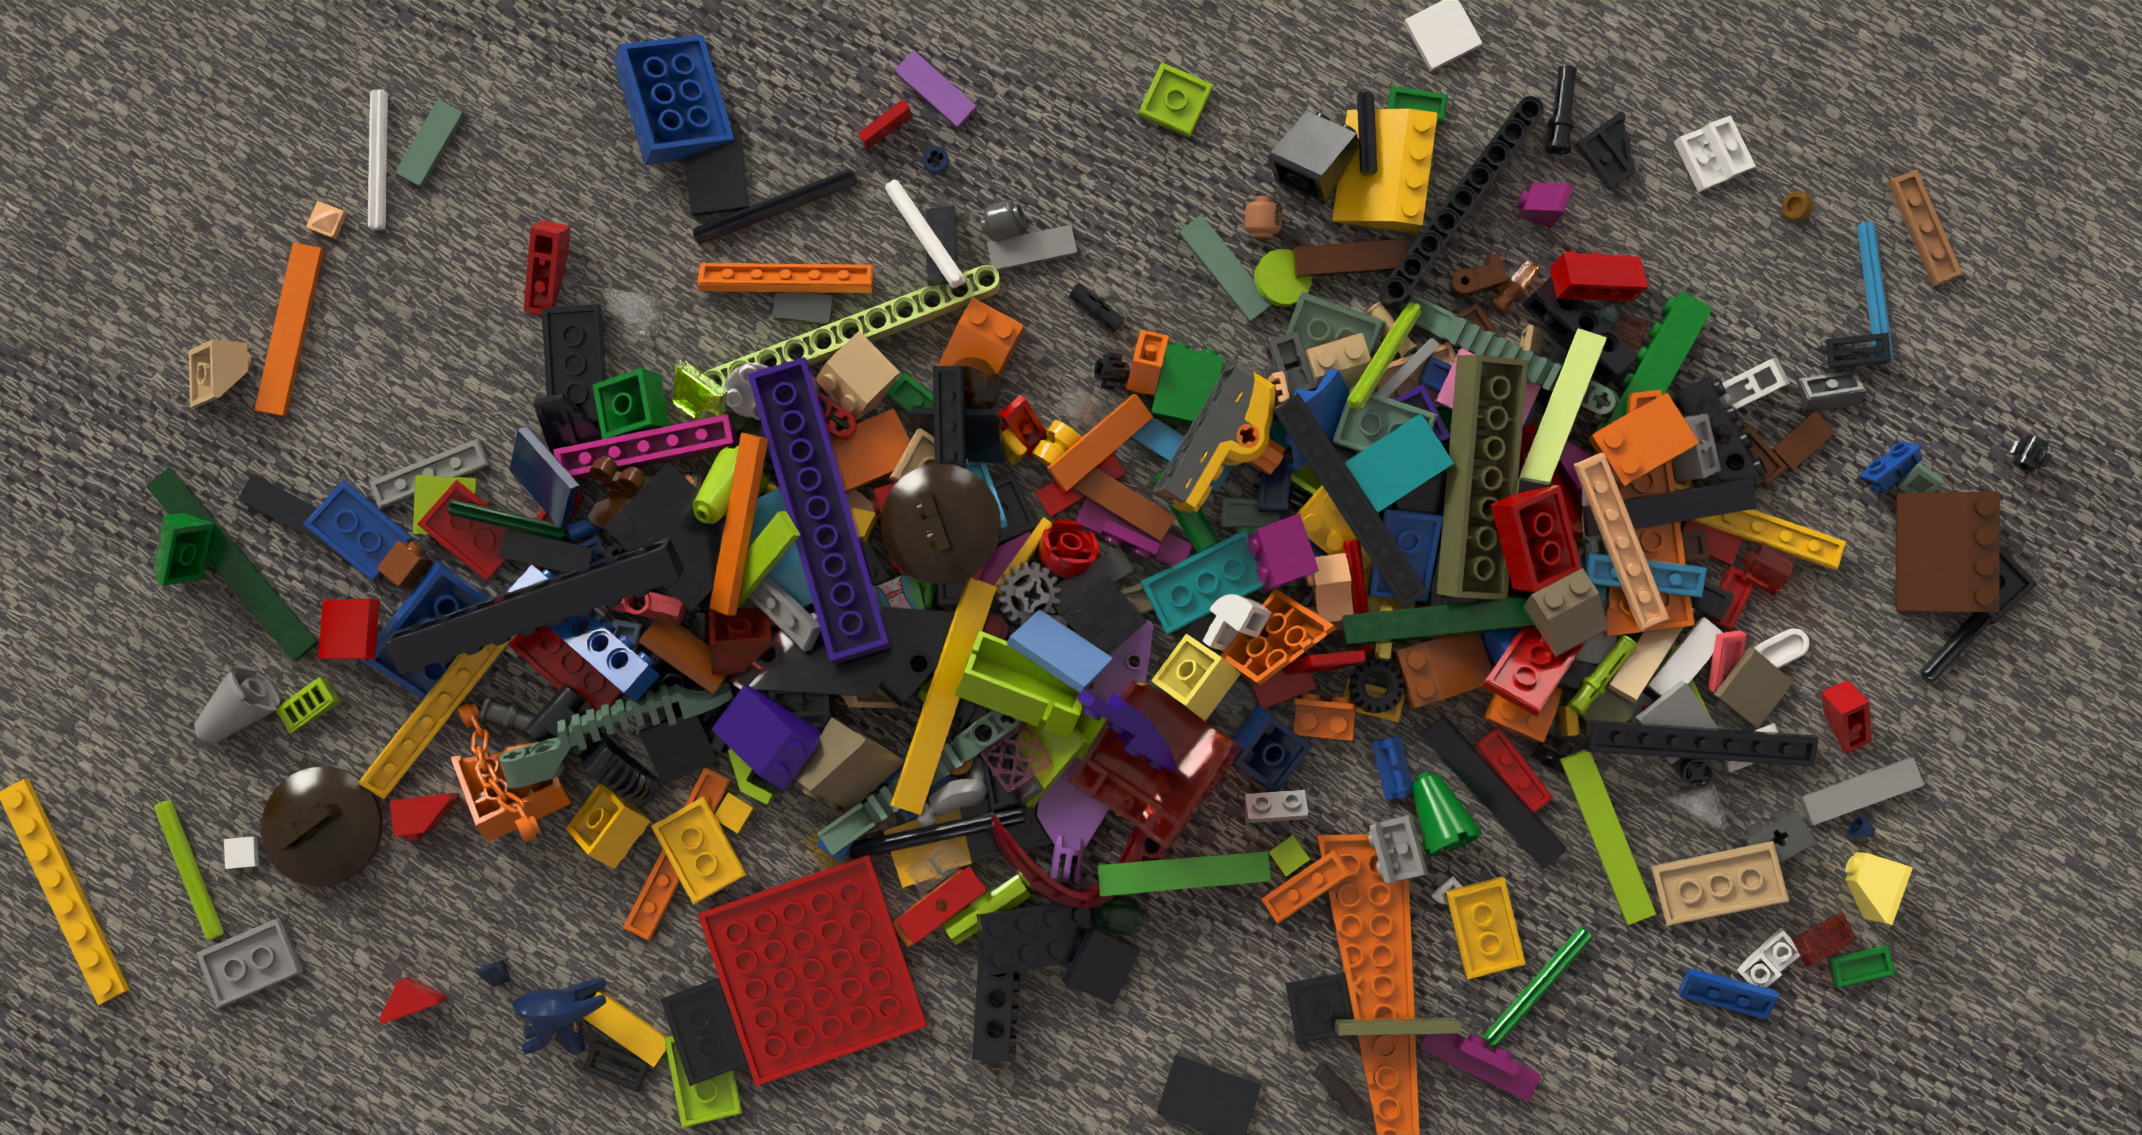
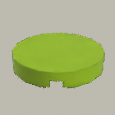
(1277, 279)

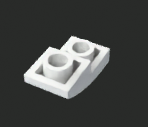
(1769, 960)

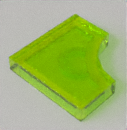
(696, 391)

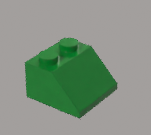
(631, 403)
(182, 549)

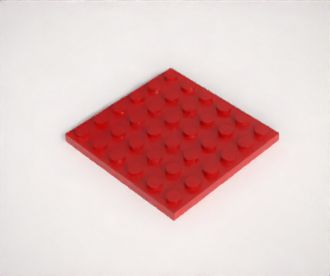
(812, 969)

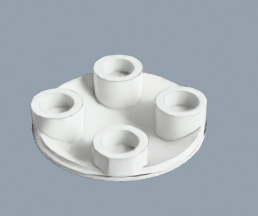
(739, 390)

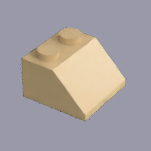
(1346, 355)
(857, 376)

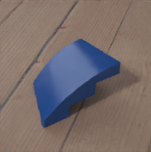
(1326, 407)

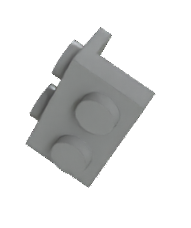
(1275, 806)
(1397, 849)

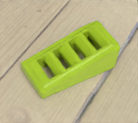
(328, 693)

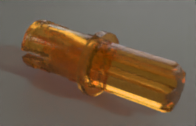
(1515, 286)

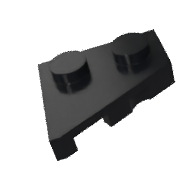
(1609, 152)

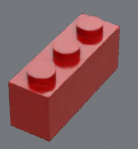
(1598, 277)

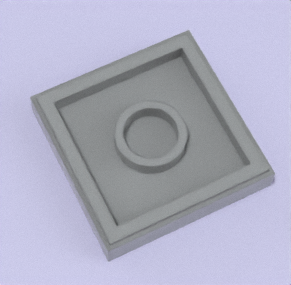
(1677, 708)

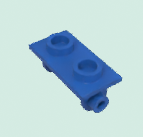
(1900, 458)
(1392, 767)

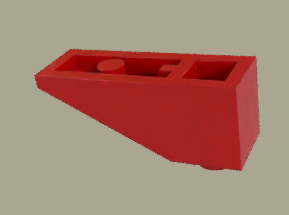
(545, 265)

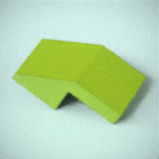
(744, 775)

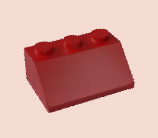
(1536, 538)

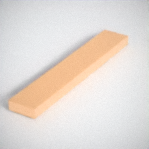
(1621, 541)

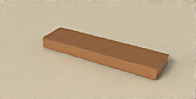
(1925, 228)

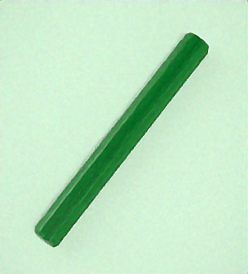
(1538, 987)

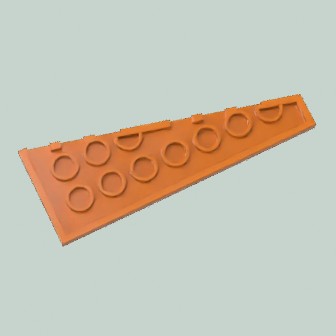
(1658, 544)

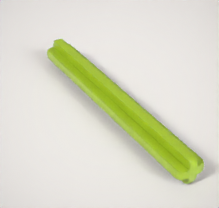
(1384, 356)
(188, 870)

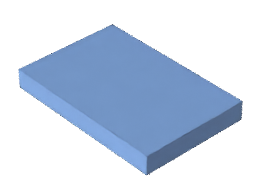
(1059, 651)

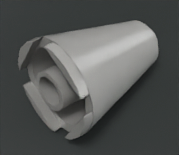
(236, 704)

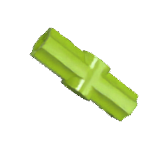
(1002, 898)

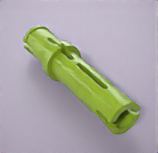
(1608, 667)

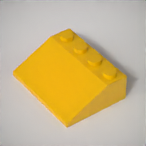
(1398, 191)

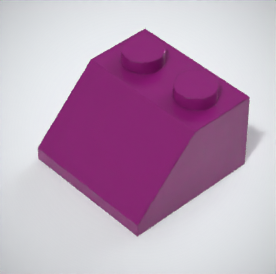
(1282, 553)

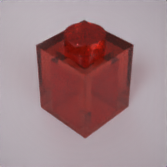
(1767, 568)

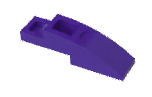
(1133, 729)

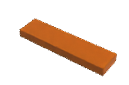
(1099, 442)

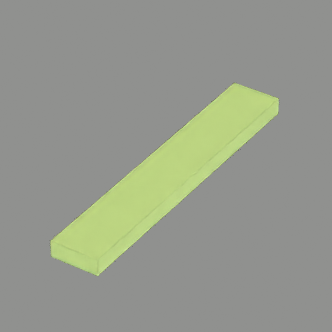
(1563, 406)

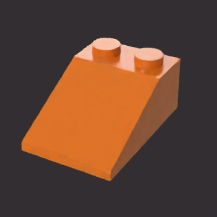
(983, 335)
(1644, 440)
(1520, 722)

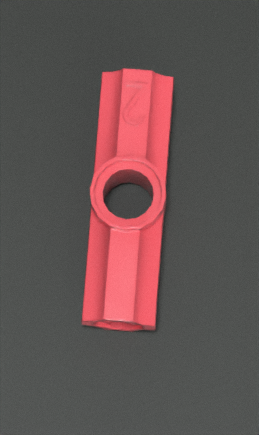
(654, 606)

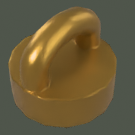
(1798, 206)

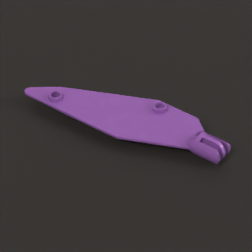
(1067, 811)

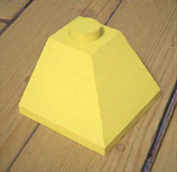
(1877, 885)

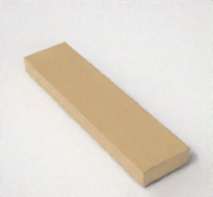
(1643, 662)

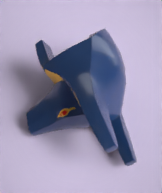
(558, 1015)

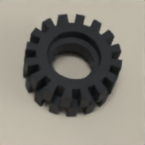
(1394, 686)

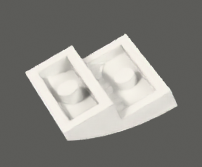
(1714, 153)

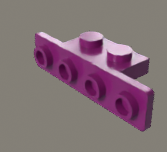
(1119, 533)
(1482, 1062)

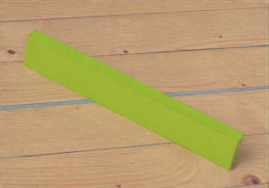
(1608, 836)

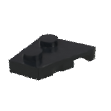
(564, 423)

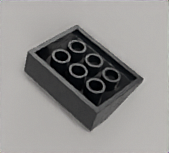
(666, 511)

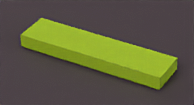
(766, 552)

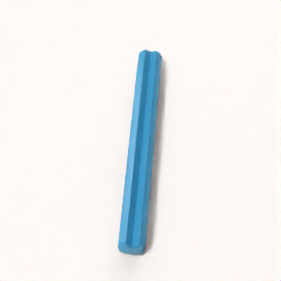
(1873, 282)

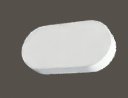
(1784, 647)

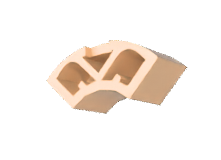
(1331, 589)

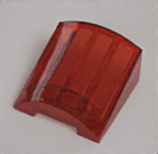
(1143, 795)

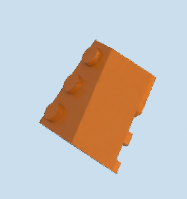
(1283, 638)
(487, 814)

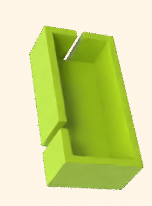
(1017, 687)

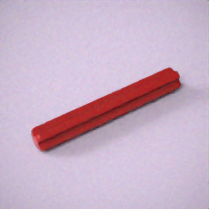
(1353, 553)

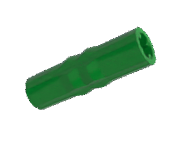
(1195, 526)

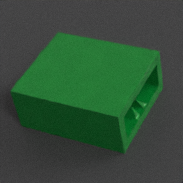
(1185, 382)

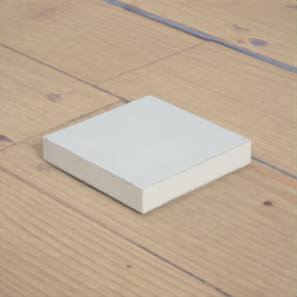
(1442, 33)

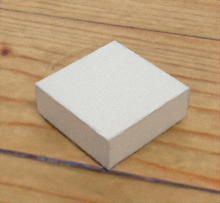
(241, 852)

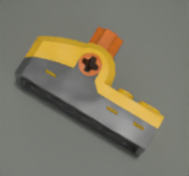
(1226, 431)

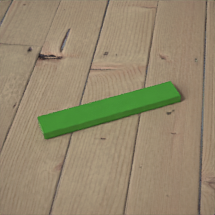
(1183, 873)

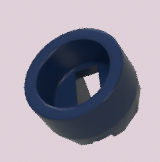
(1861, 830)

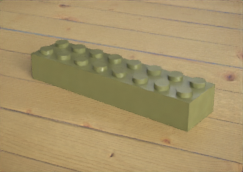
(1485, 470)

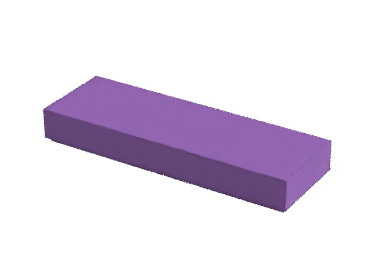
(935, 89)

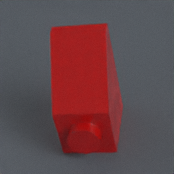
(1847, 715)
(419, 814)

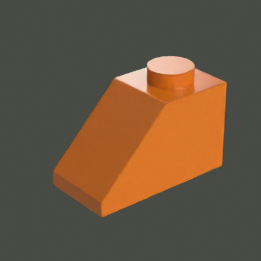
(1147, 362)

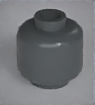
(1003, 220)

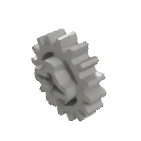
(1030, 582)

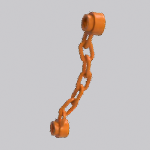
(526, 826)

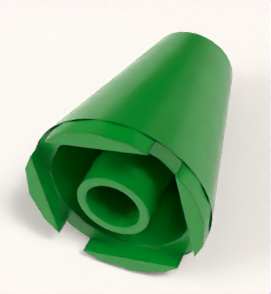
(1441, 816)

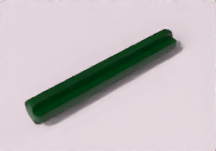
(506, 520)

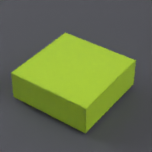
(1289, 855)

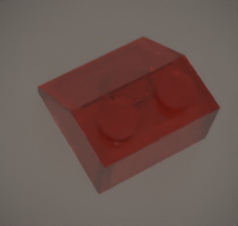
(737, 639)

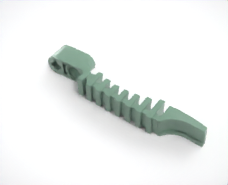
(1486, 343)
(544, 759)
(878, 808)

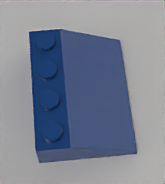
(672, 97)
(435, 595)

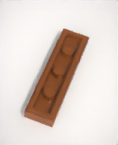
(1125, 503)

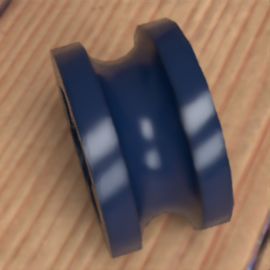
(944, 163)

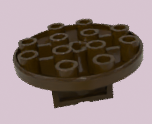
(940, 523)
(321, 826)

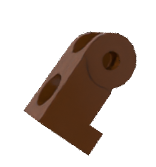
(1479, 280)

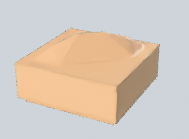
(326, 220)

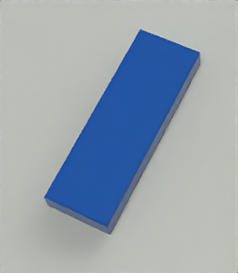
(1728, 993)

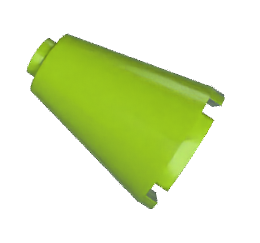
(714, 494)

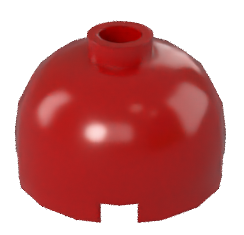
(1067, 549)

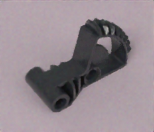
(602, 758)

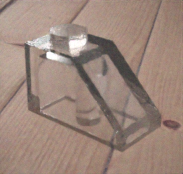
(637, 312)

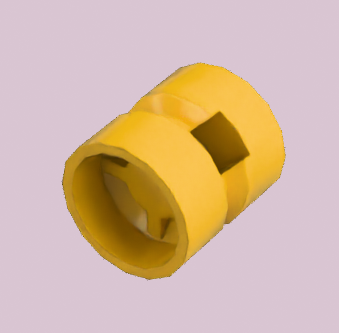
(1059, 439)

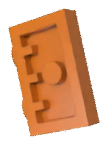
(1325, 718)

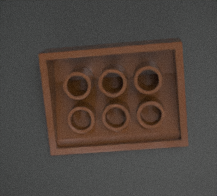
(1947, 551)

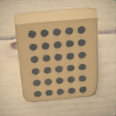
(1532, 339)

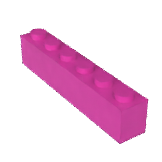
(651, 446)

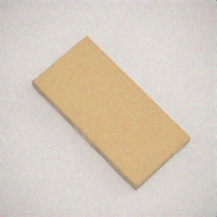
(1720, 883)

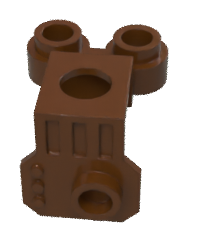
(622, 488)

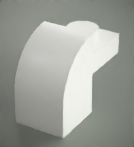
(1233, 616)

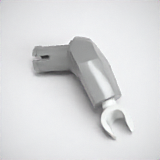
(956, 795)

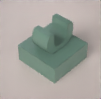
(1920, 480)

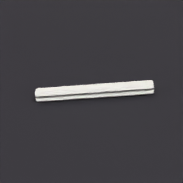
(377, 160)
(925, 234)

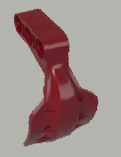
(1055, 892)

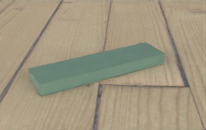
(1224, 268)

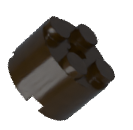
(981, 382)

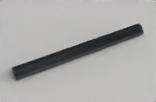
(774, 206)
(937, 832)

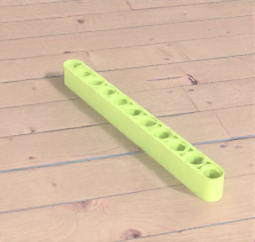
(864, 319)

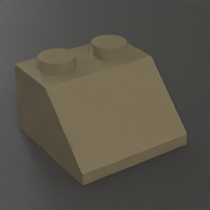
(1567, 612)

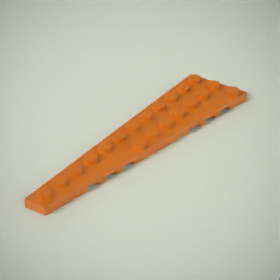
(1376, 957)

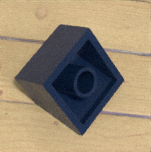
(1269, 749)

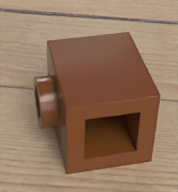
(405, 563)

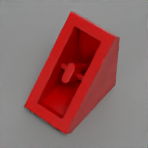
(408, 998)

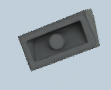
(1831, 391)

